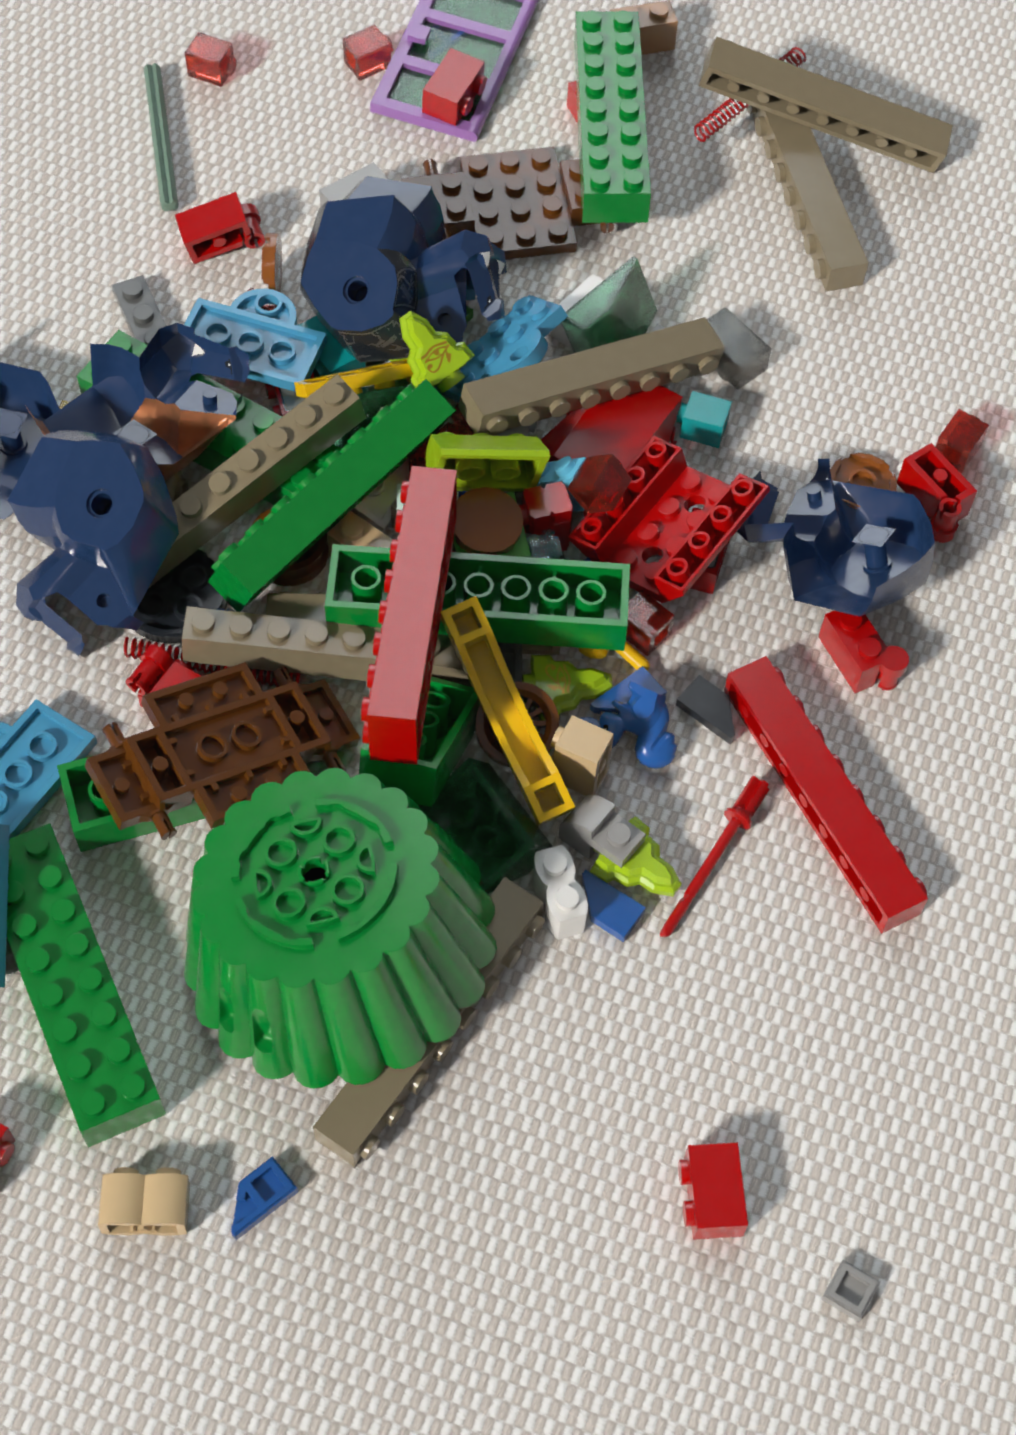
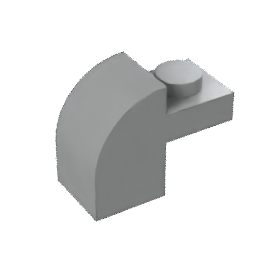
(599, 827)

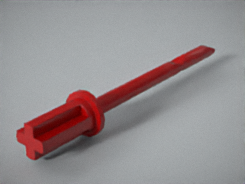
(738, 817)

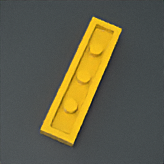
(379, 375)

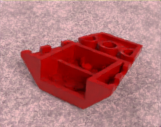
(615, 426)

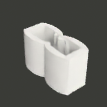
(562, 895)

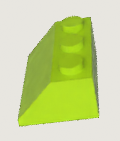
(489, 461)

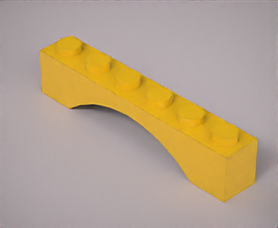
(506, 712)

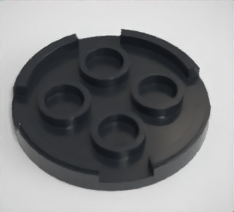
(166, 600)

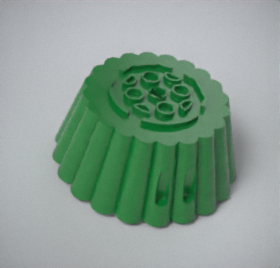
(343, 965)

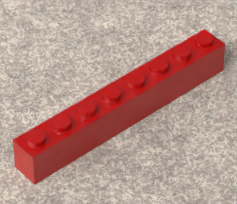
(826, 795)

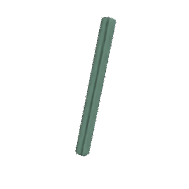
(160, 137)

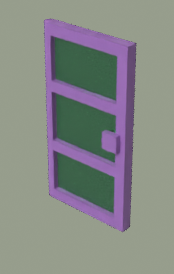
(490, 34)

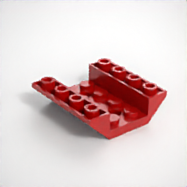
(656, 521)

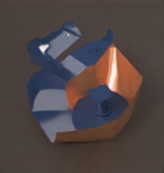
(152, 396)

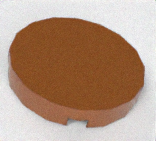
(272, 261)
(864, 471)
(487, 521)

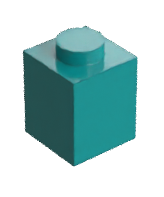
(704, 419)

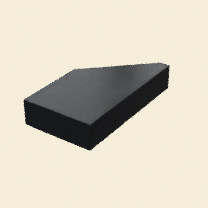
(709, 707)

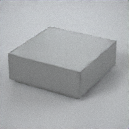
(850, 1290)

